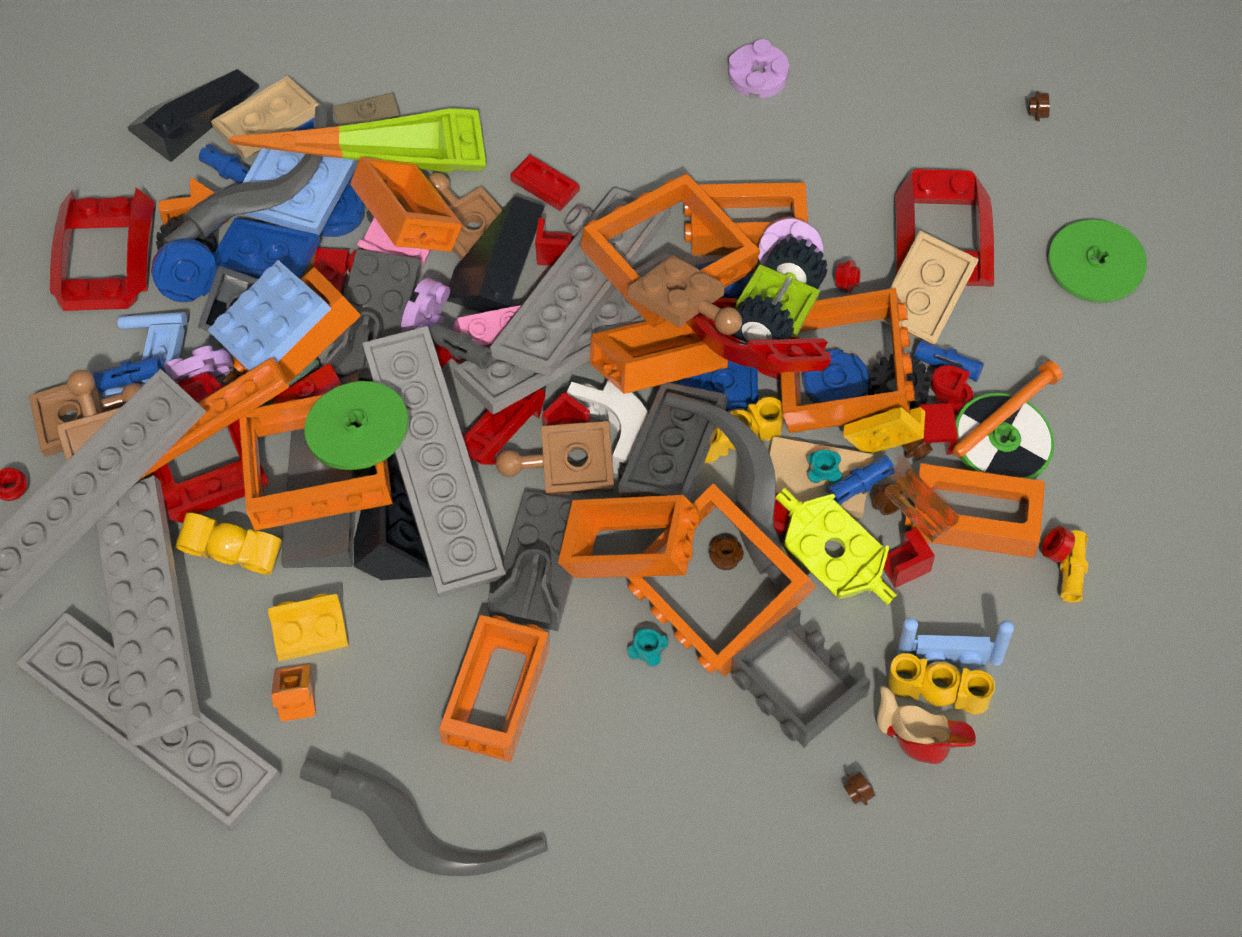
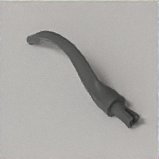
(249, 196)
(757, 481)
(401, 827)

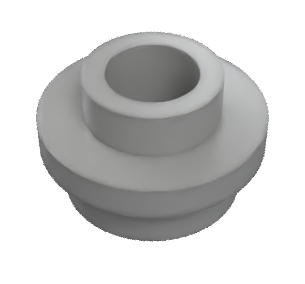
(577, 219)

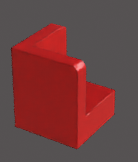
(549, 244)
(565, 411)
(940, 425)
(910, 560)

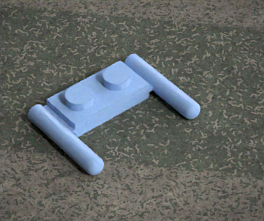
(163, 338)
(961, 650)

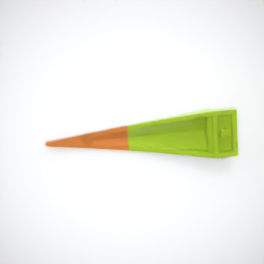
(431, 140)

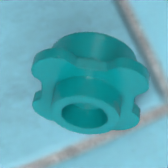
(824, 458)
(648, 637)

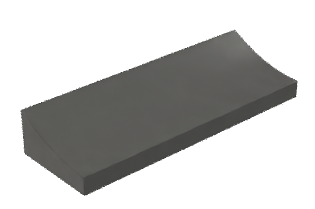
(320, 540)

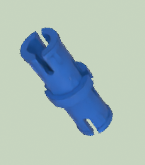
(226, 165)
(926, 353)
(128, 373)
(861, 479)

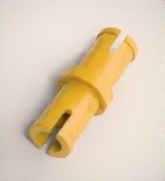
(1074, 569)

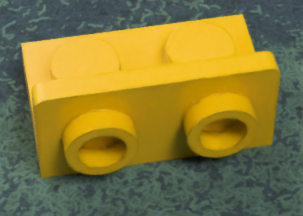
(886, 430)
(308, 626)

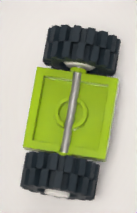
(781, 292)

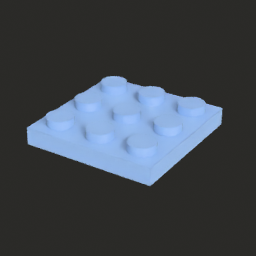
(315, 202)
(269, 317)

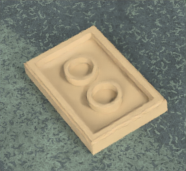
(274, 109)
(931, 285)
(792, 471)

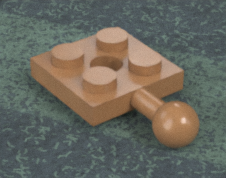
(473, 207)
(692, 295)
(52, 404)
(78, 432)
(557, 444)

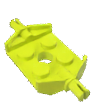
(824, 521)

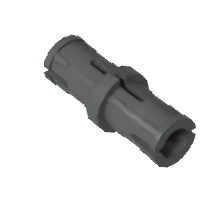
(461, 345)

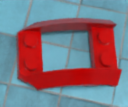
(954, 188)
(102, 213)
(777, 354)
(495, 430)
(215, 486)

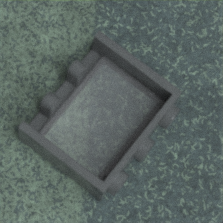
(797, 678)

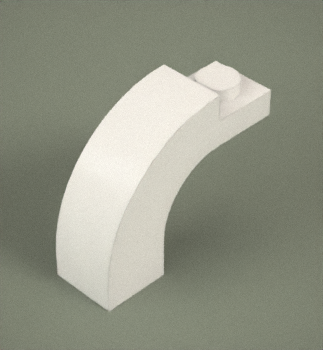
(622, 411)

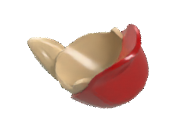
(920, 733)

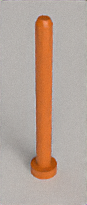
(1048, 373)

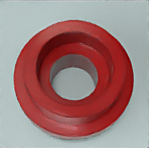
(847, 275)
(12, 476)

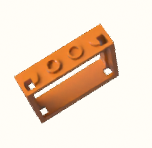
(727, 270)
(846, 311)
(307, 502)
(788, 599)

